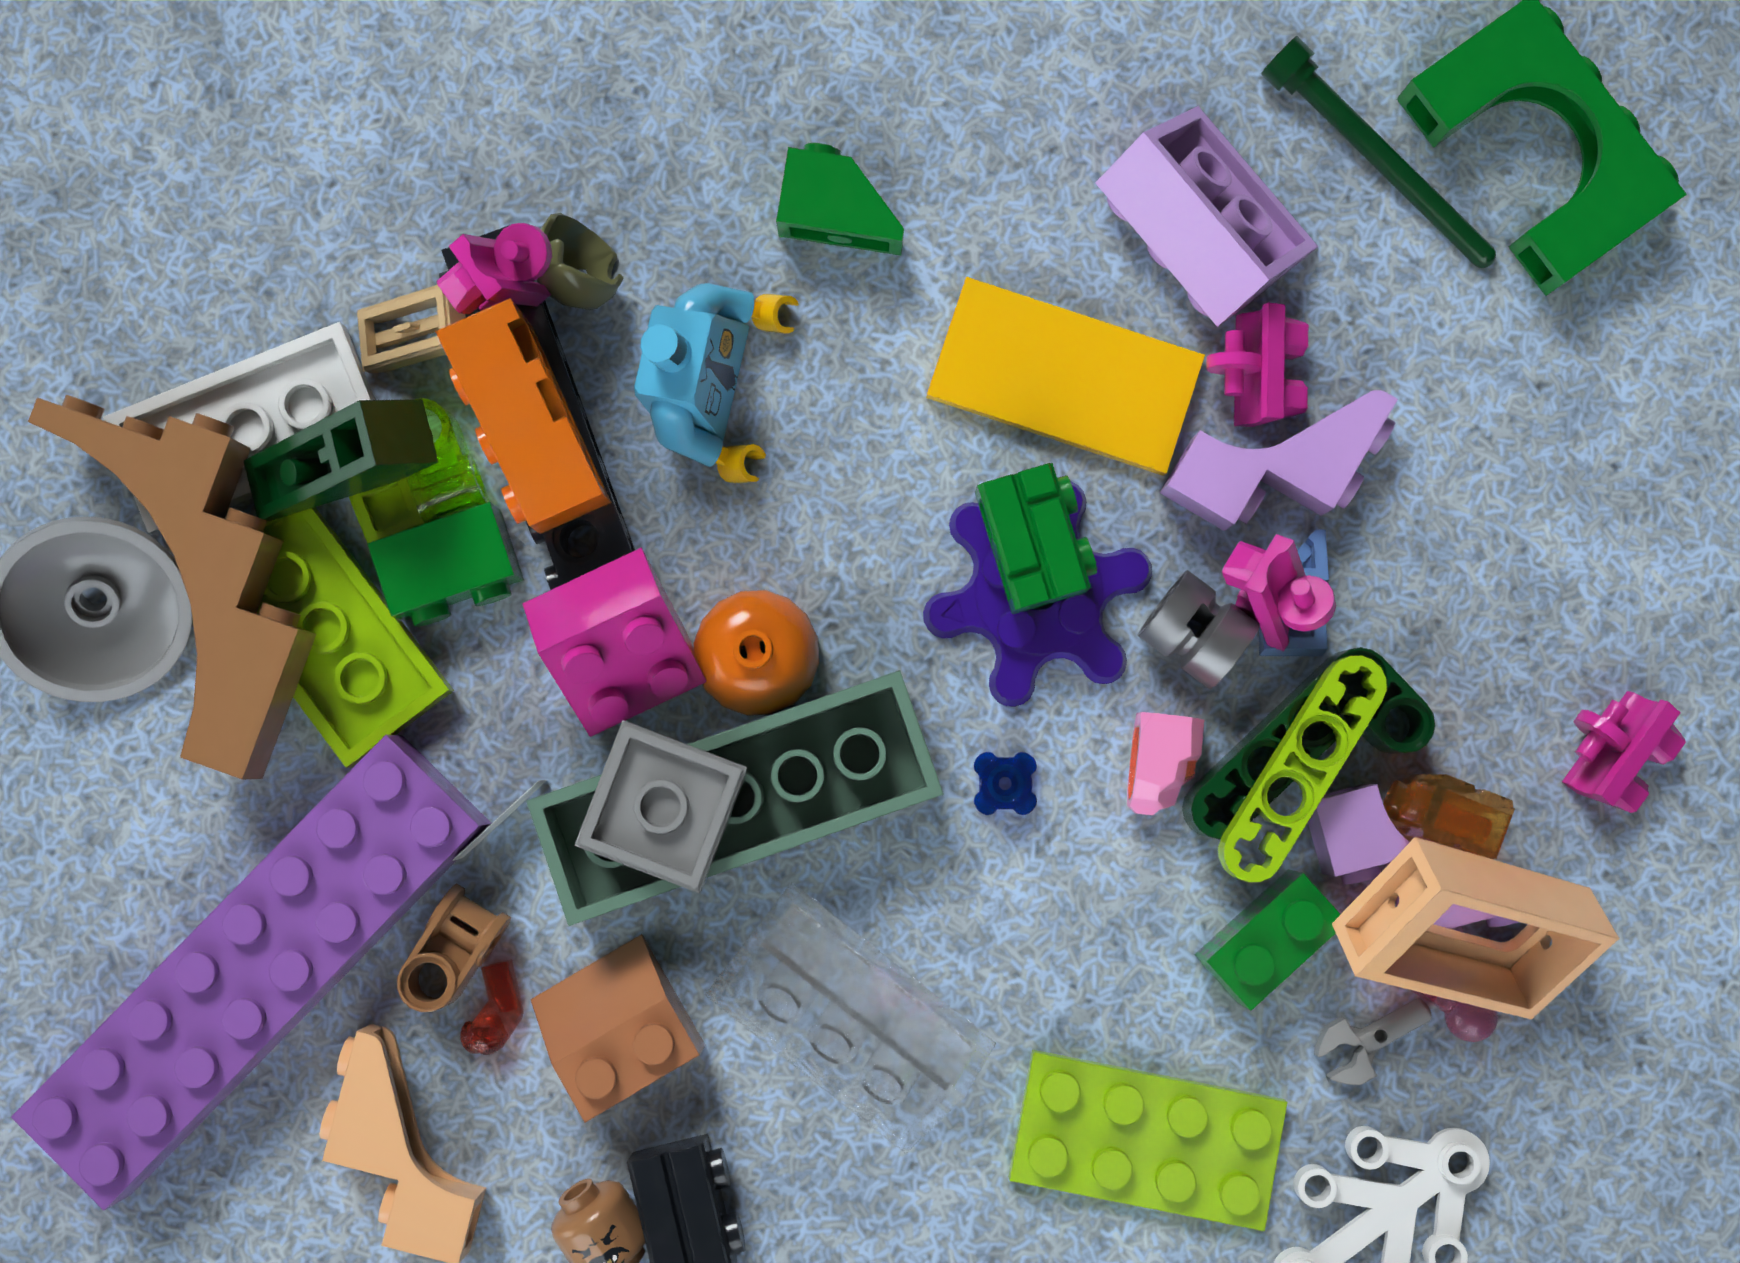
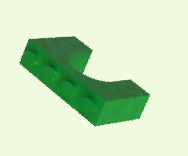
(1533, 61)

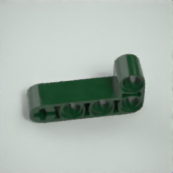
(1277, 722)

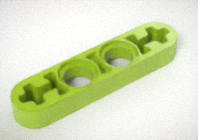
(1294, 763)

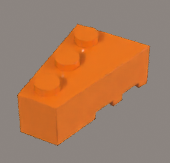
(522, 417)

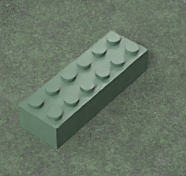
(805, 779)

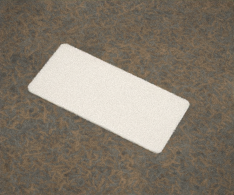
(500, 819)

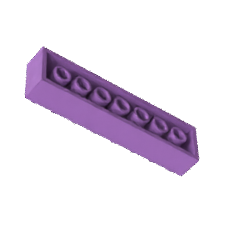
(250, 971)

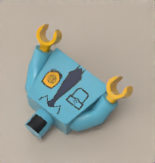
(693, 371)

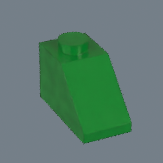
(834, 203)

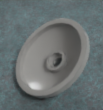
(84, 647)

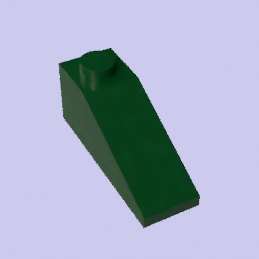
(341, 457)

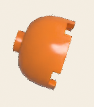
(761, 680)

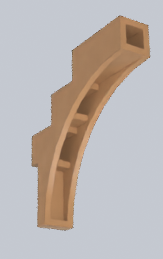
(244, 657)

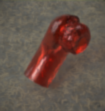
(499, 1015)

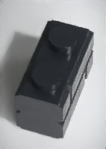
(683, 1203)

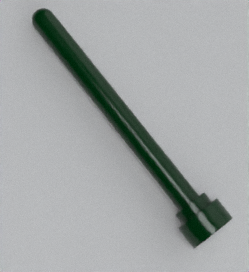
(1296, 72)

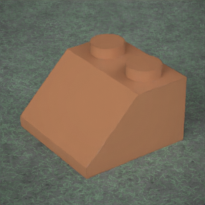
(615, 1028)

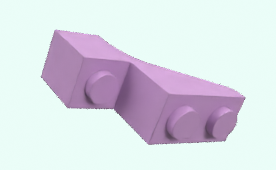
(1310, 467)
(1357, 836)

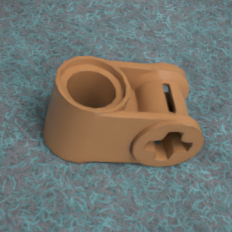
(452, 947)

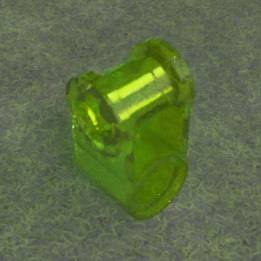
(454, 479)

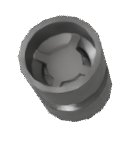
(1216, 645)

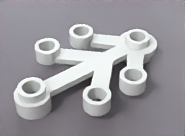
(1393, 1206)

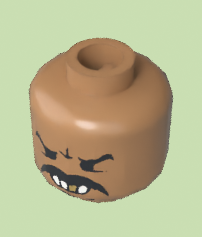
(598, 1224)

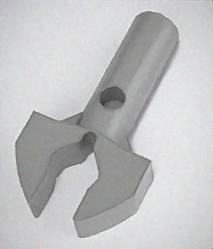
(1369, 1039)

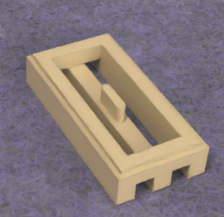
(397, 308)

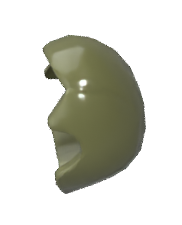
(574, 249)

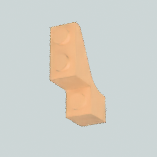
(378, 1134)

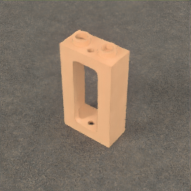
(1511, 976)

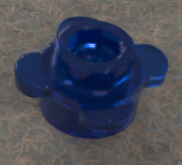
(1015, 768)

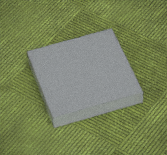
(661, 806)

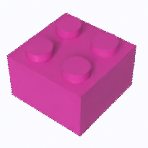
(613, 642)

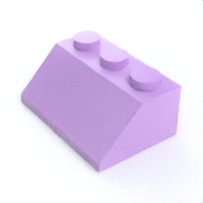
(1204, 214)

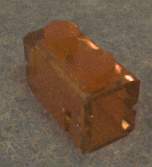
(1449, 813)

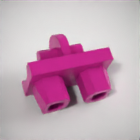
(498, 269)
(1256, 366)
(1278, 590)
(1618, 748)

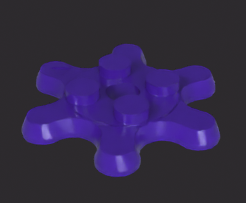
(1033, 637)

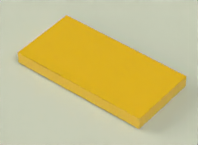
(1065, 376)

